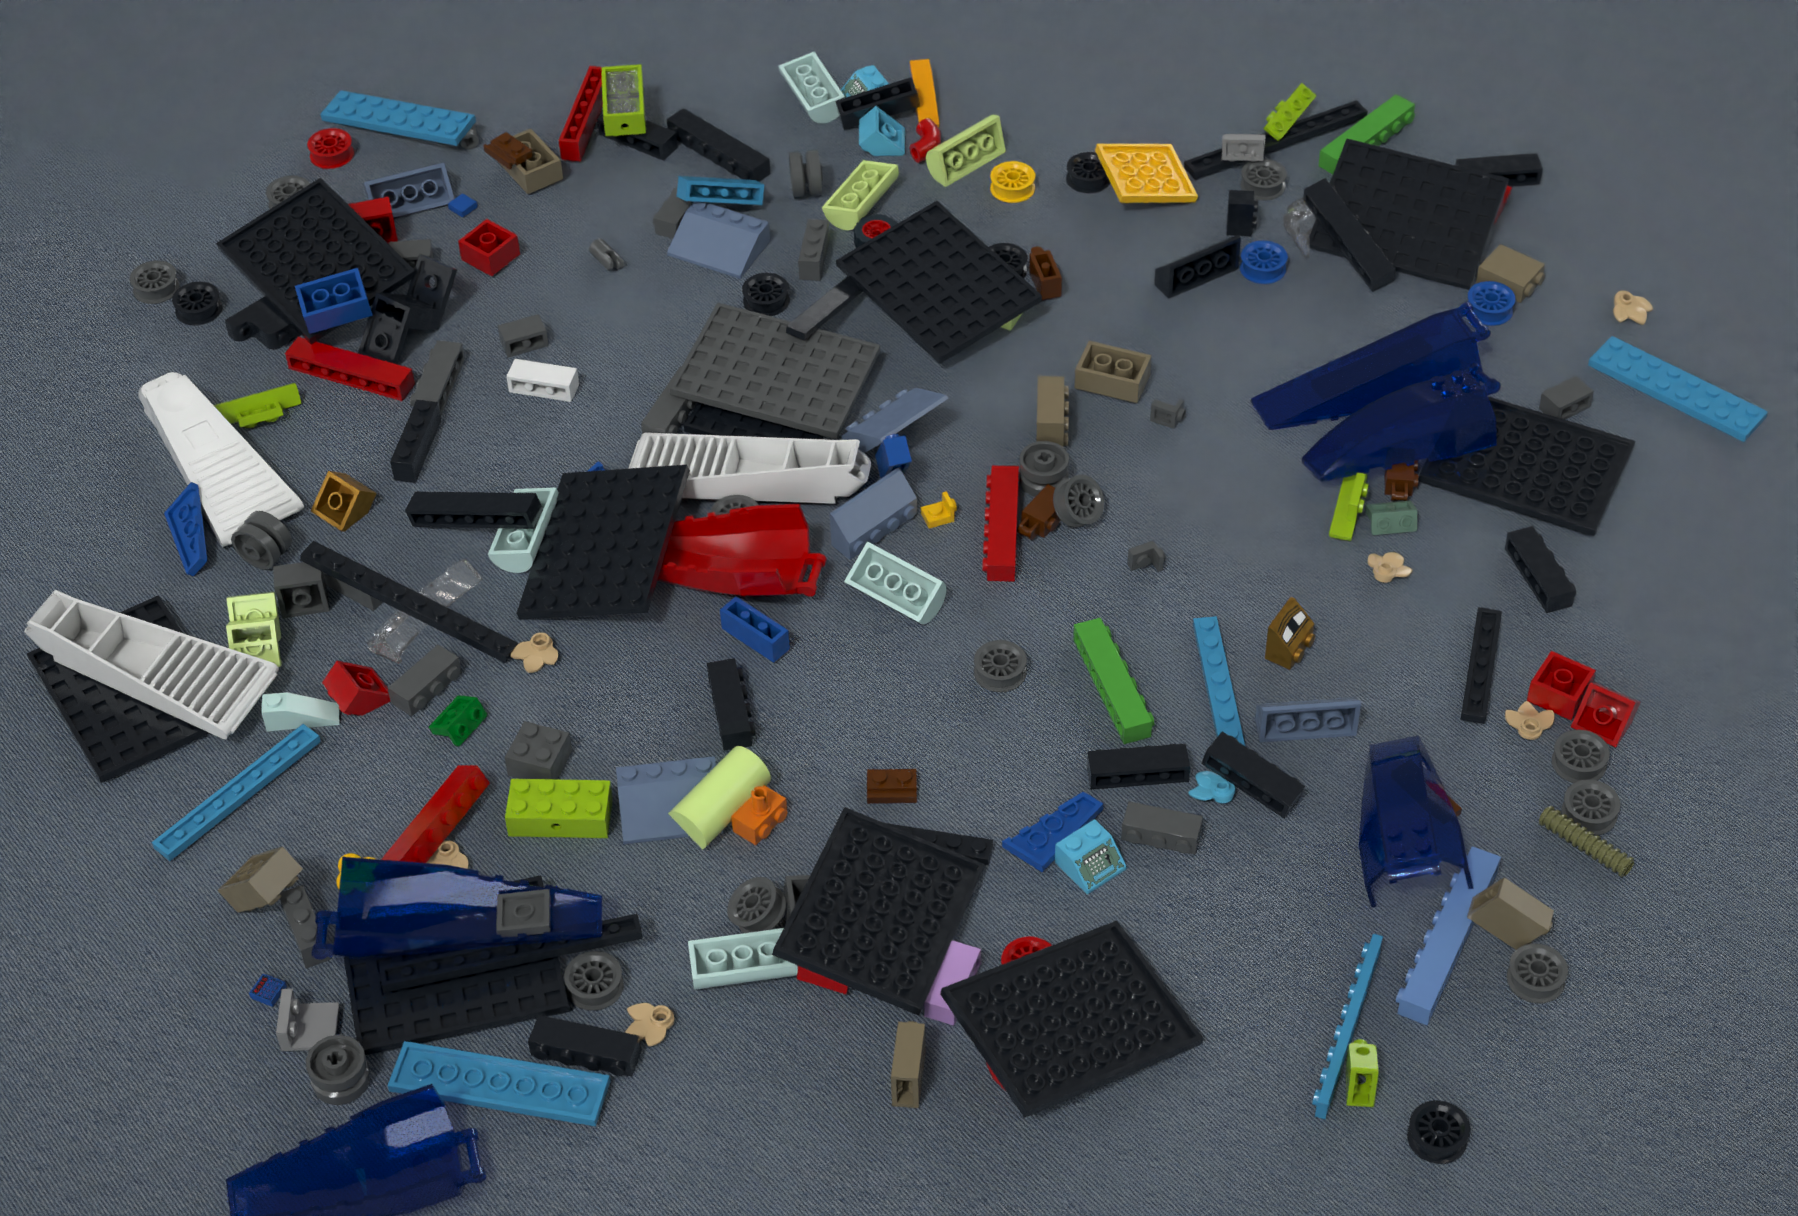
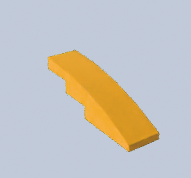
(923, 81)

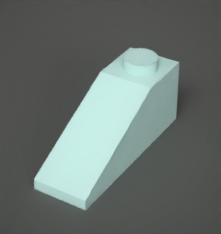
(291, 710)

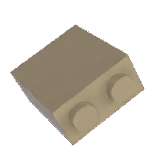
(1513, 270)
(1510, 913)
(908, 1064)

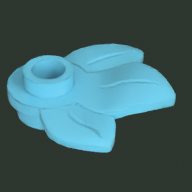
(1212, 786)

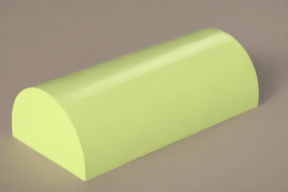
(966, 151)
(859, 193)
(720, 794)

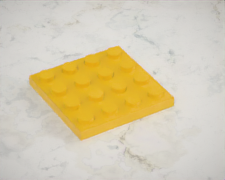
(1146, 173)

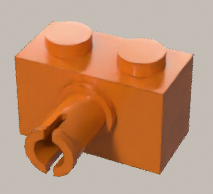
(759, 814)

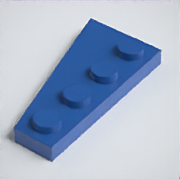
(187, 529)
(1037, 843)

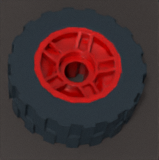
(871, 227)

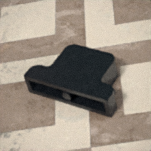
(263, 323)

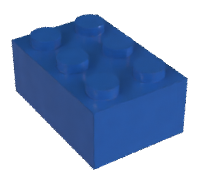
(333, 300)

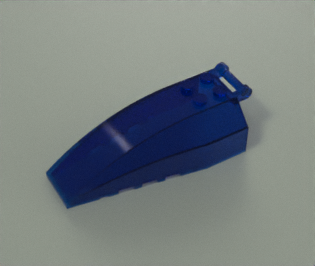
(1417, 422)
(1406, 817)
(376, 1164)

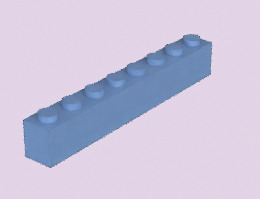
(1446, 939)

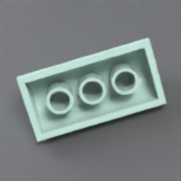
(813, 87)
(517, 548)
(897, 584)
(737, 959)

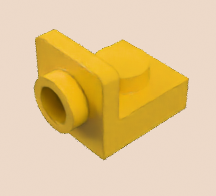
(940, 512)

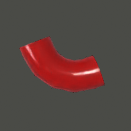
(930, 138)

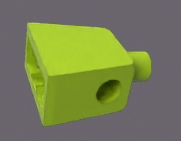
(1361, 1060)

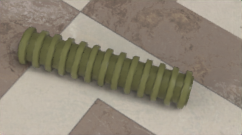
(1586, 841)

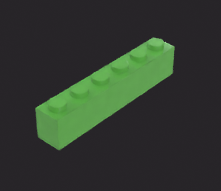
(1372, 129)
(1113, 681)

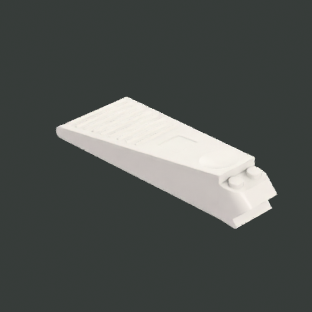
(214, 456)
(759, 466)
(153, 663)

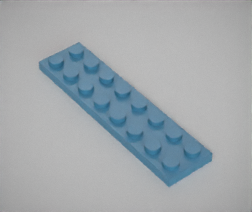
(398, 117)
(1678, 388)
(501, 1083)

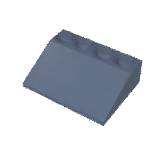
(719, 239)
(892, 417)
(651, 792)

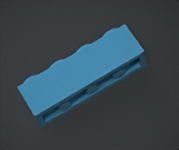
(720, 190)

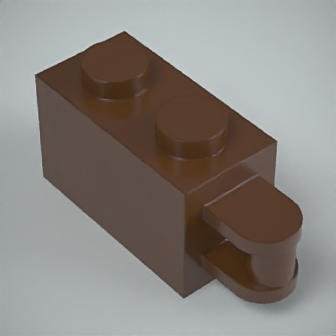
(1045, 273)
(1400, 481)
(1039, 515)

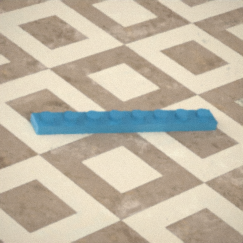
(1217, 677)
(236, 792)
(1344, 1033)

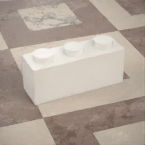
(542, 380)

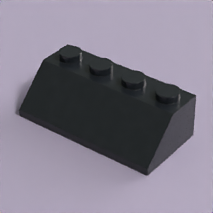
(1198, 267)

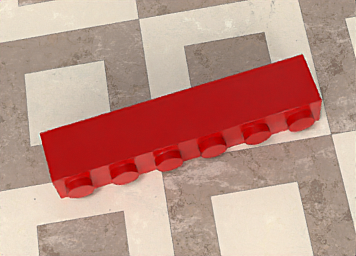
(582, 116)
(350, 369)
(1002, 523)
(439, 815)

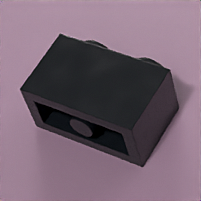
(1240, 213)

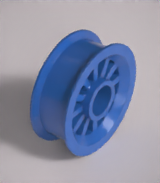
(1263, 262)
(1492, 302)

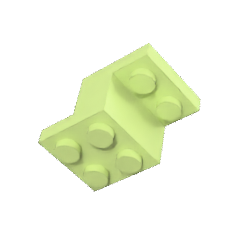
(254, 626)

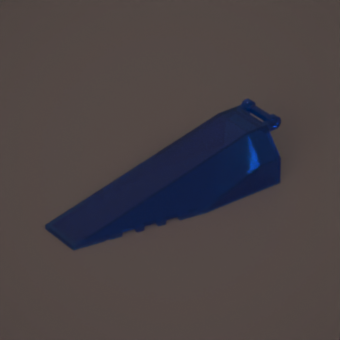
(1398, 360)
(436, 908)

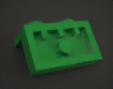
(459, 719)

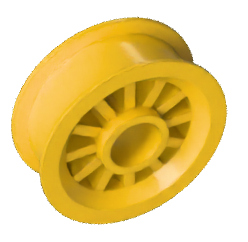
(1012, 182)

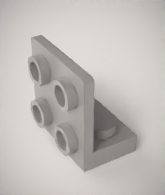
(1243, 147)
(304, 1023)

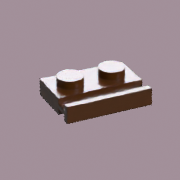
(508, 150)
(891, 786)

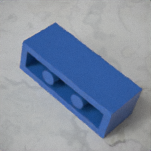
(893, 454)
(754, 629)

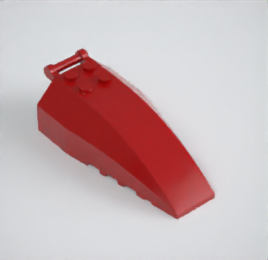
(743, 552)

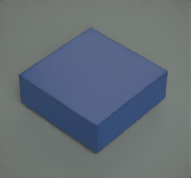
(462, 205)

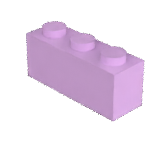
(958, 964)

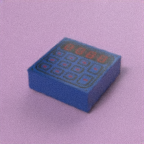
(267, 990)

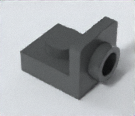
(1167, 414)
(1144, 555)

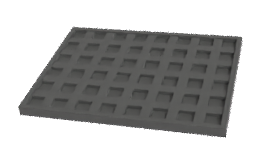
(760, 371)

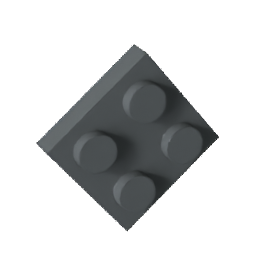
(524, 913)

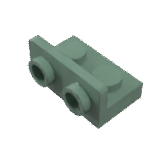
(1392, 517)

